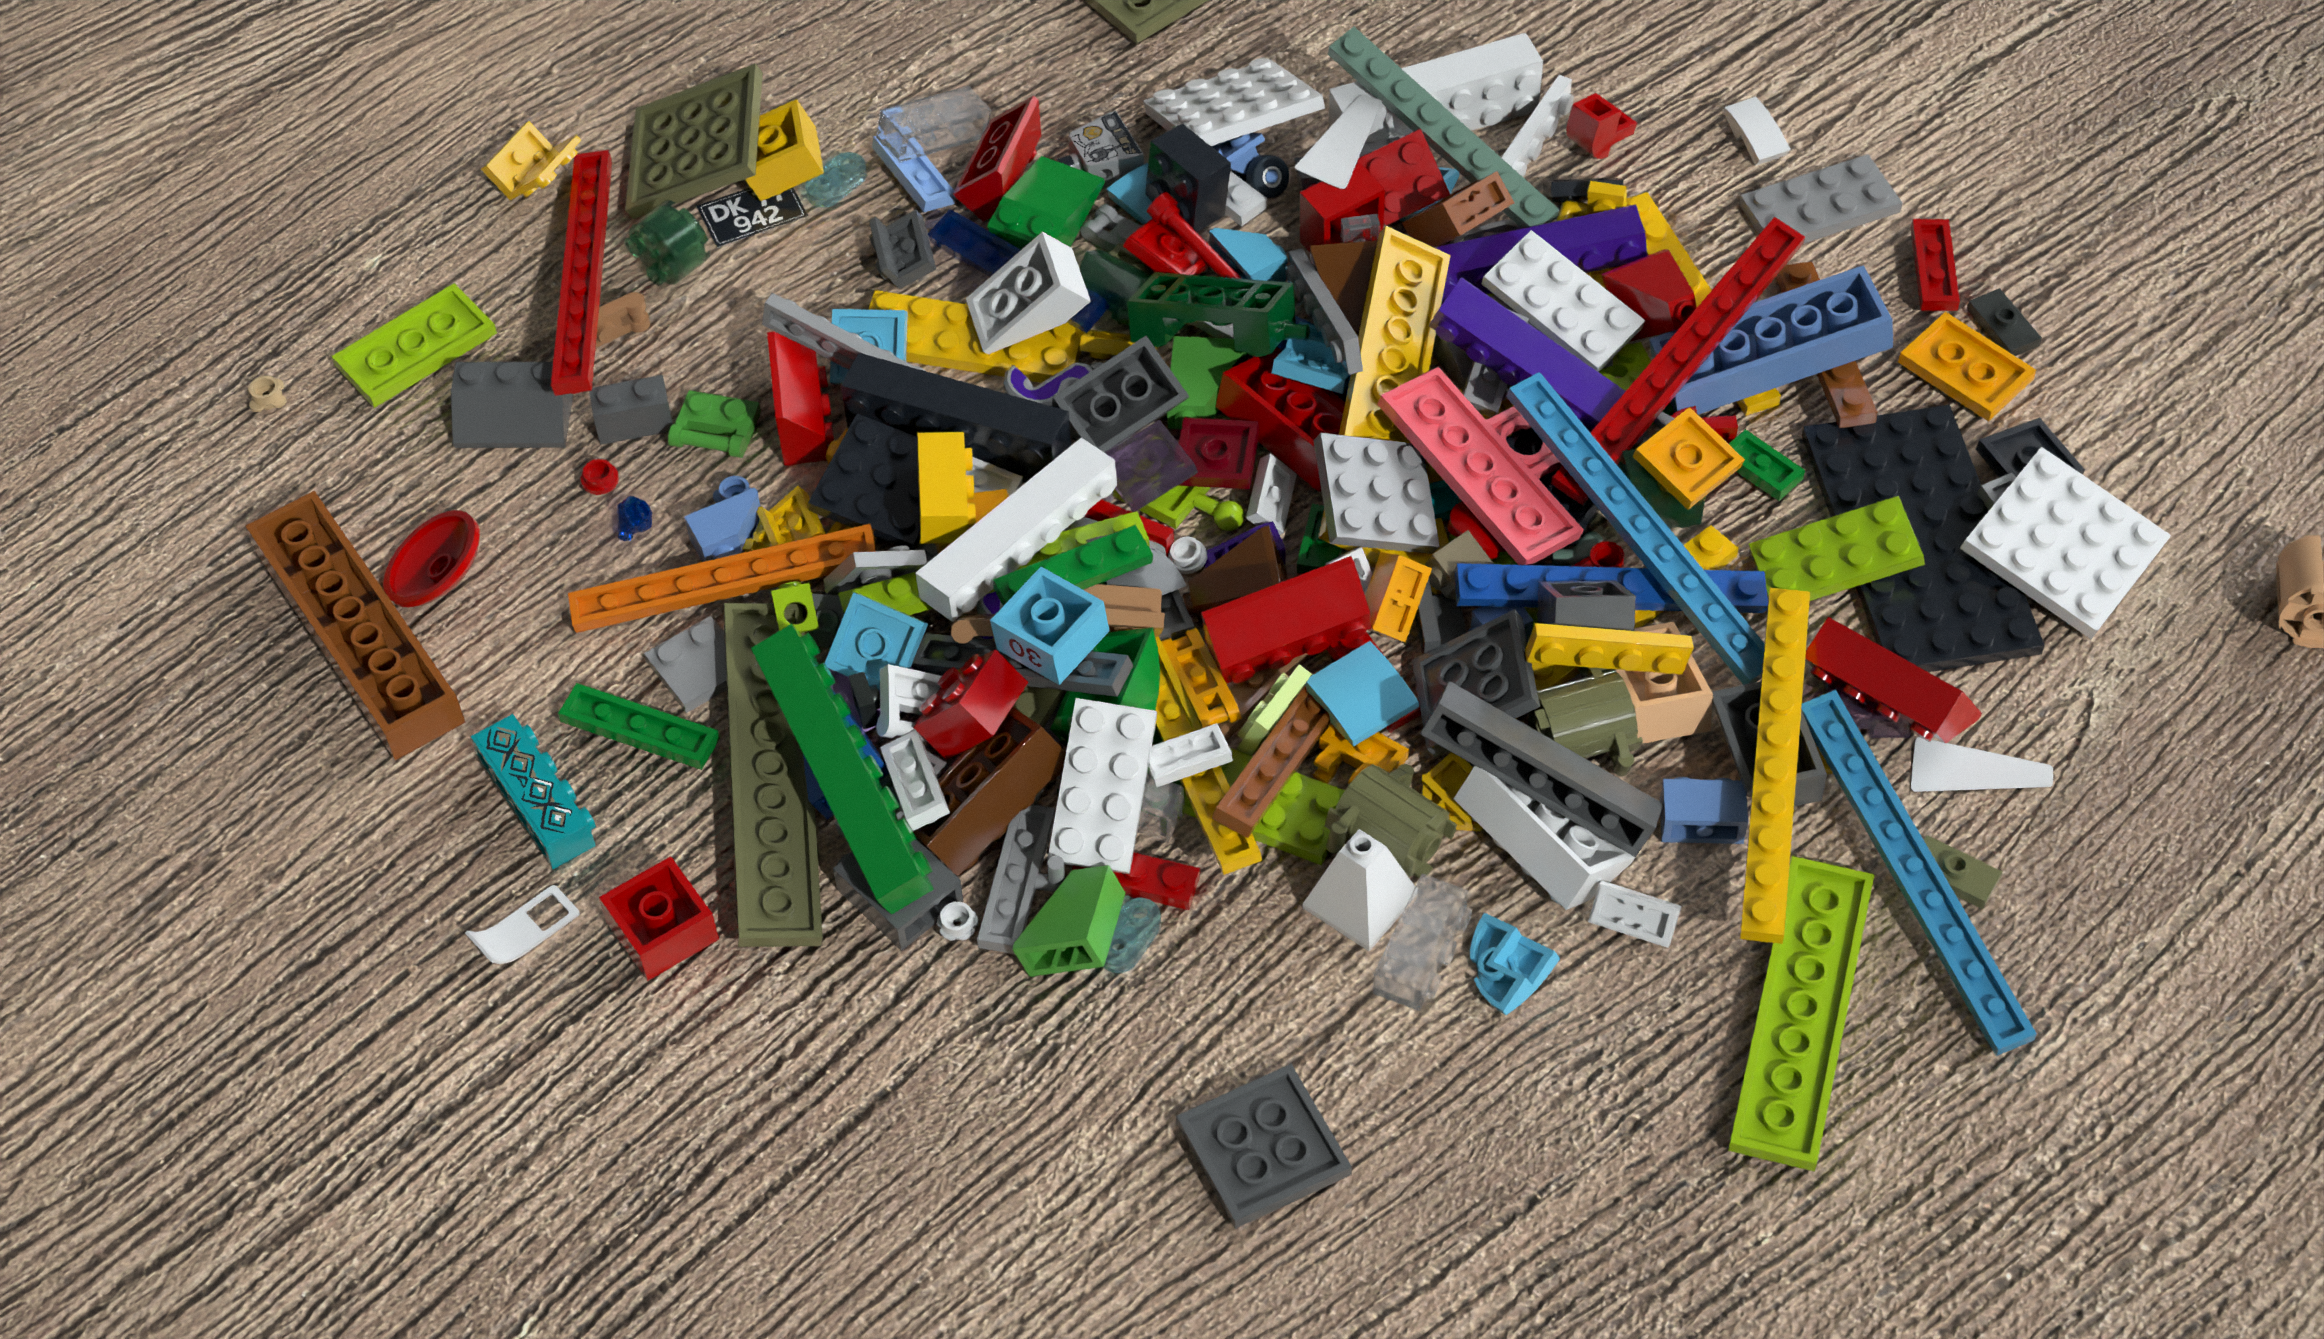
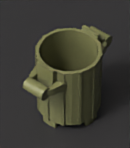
(1590, 717)
(1393, 815)

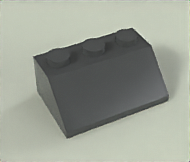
(1120, 396)
(508, 406)
(1738, 716)

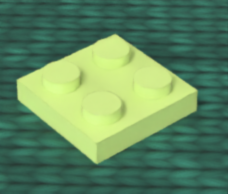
(1271, 709)

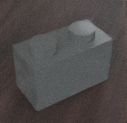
(631, 409)

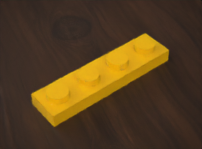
(1608, 649)

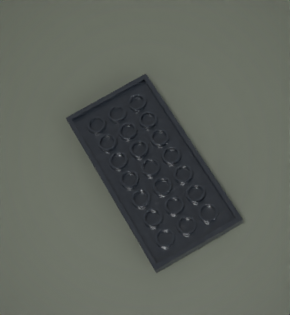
(1952, 606)

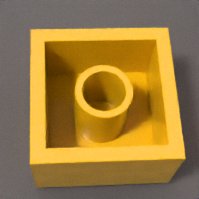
(785, 151)

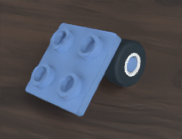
(1262, 172)

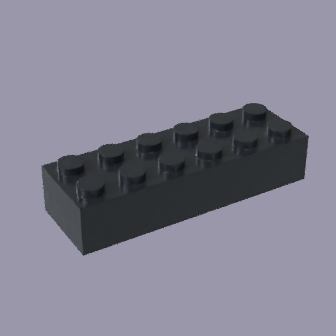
(996, 425)

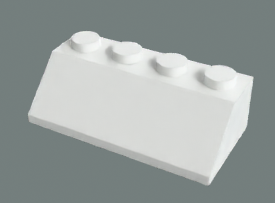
(1545, 844)

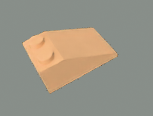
(1669, 703)

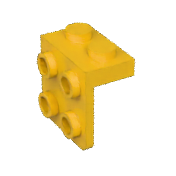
(528, 161)

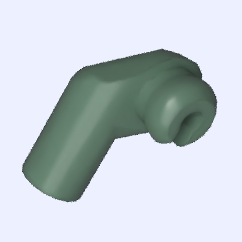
(1582, 550)

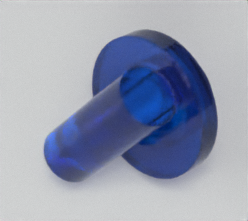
(633, 517)

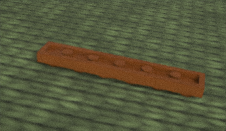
(1843, 384)
(1272, 765)

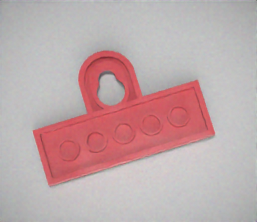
(1482, 467)

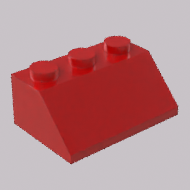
(1000, 158)
(799, 401)

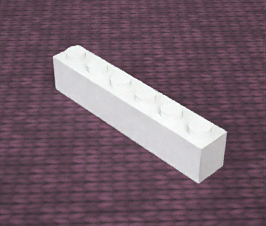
(1016, 529)

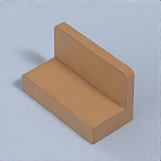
(1130, 607)

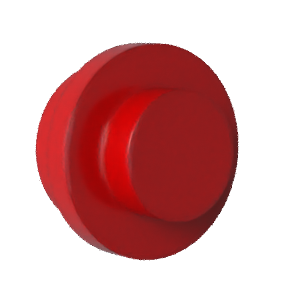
(599, 477)

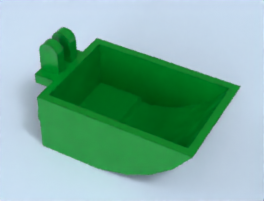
(1140, 687)

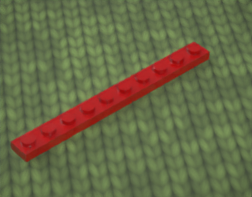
(582, 274)
(1690, 346)

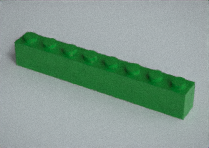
(843, 770)

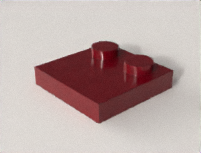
(1221, 451)

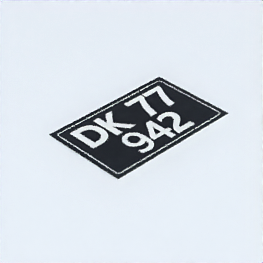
(744, 214)

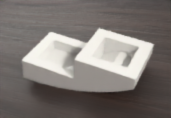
(1757, 129)

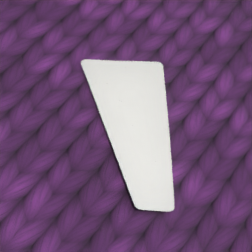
(1339, 148)
(1956, 767)

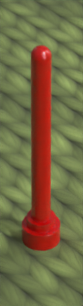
(1164, 210)

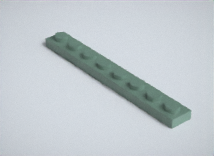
(1440, 127)

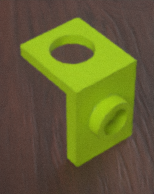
(795, 593)

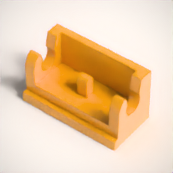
(1395, 595)

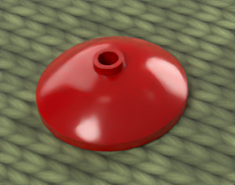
(432, 559)

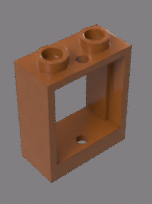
(1460, 211)

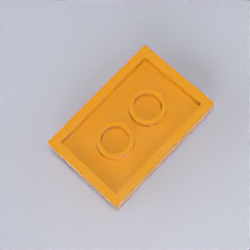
(1967, 366)

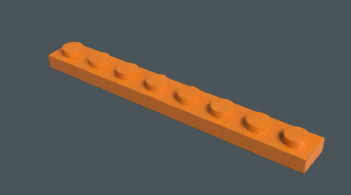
(716, 579)

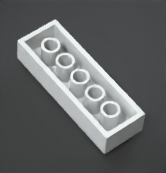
(1473, 84)

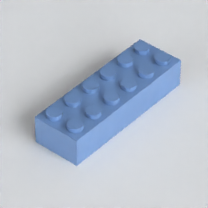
(1789, 340)

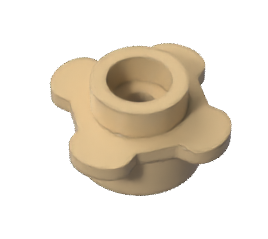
(266, 393)

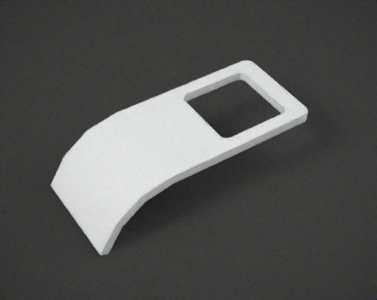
(518, 932)

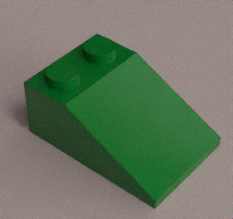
(1046, 200)

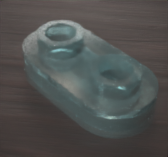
(838, 180)
(1133, 933)

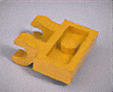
(1373, 750)

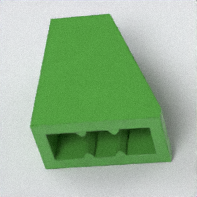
(1199, 369)
(1073, 925)

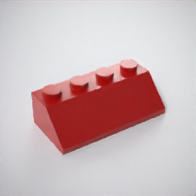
(1286, 410)
(1287, 621)
(1890, 682)

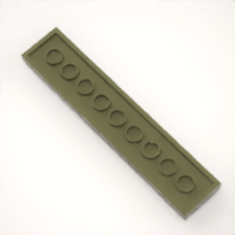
(769, 796)

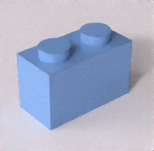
(1703, 811)

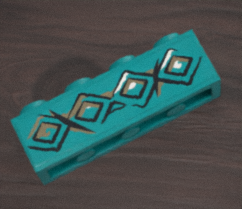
(534, 791)

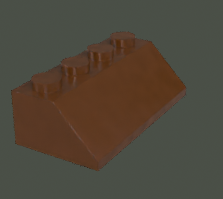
(989, 789)

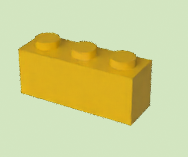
(944, 487)

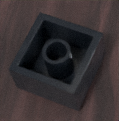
(1191, 174)

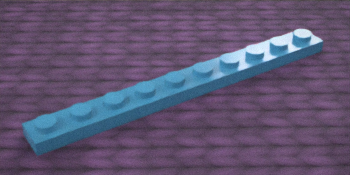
(1640, 527)
(1917, 875)

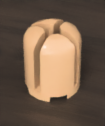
(2302, 591)

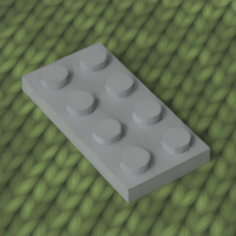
(1825, 200)

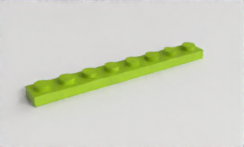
(903, 594)

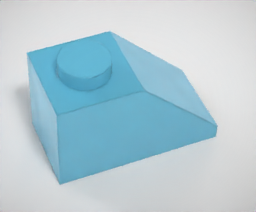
(1250, 254)

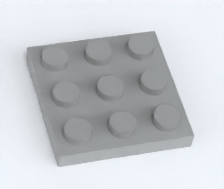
(1375, 494)

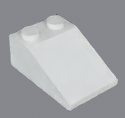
(1028, 295)

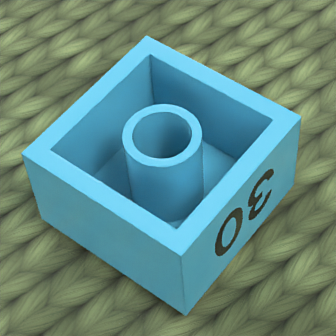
(1050, 625)

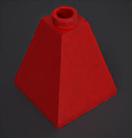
(1654, 291)

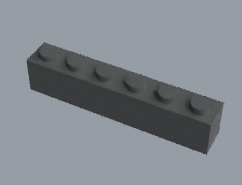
(1542, 769)

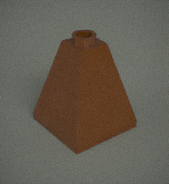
(1347, 274)
(1238, 573)

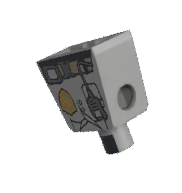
(1104, 149)

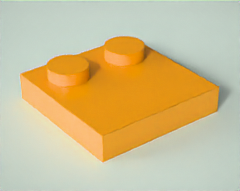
(1688, 458)

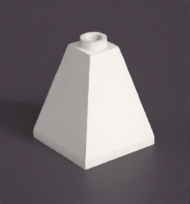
(1361, 891)

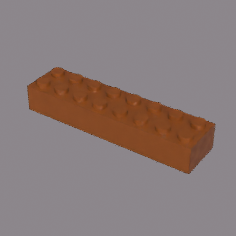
(355, 625)

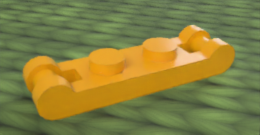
(1201, 679)

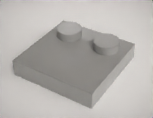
(873, 567)
(692, 664)

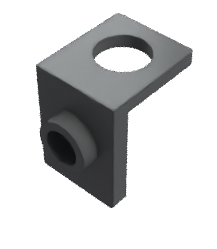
(829, 618)

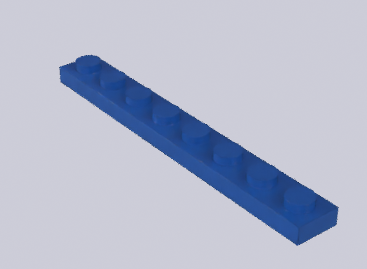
(1518, 585)

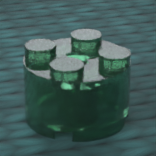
(668, 243)

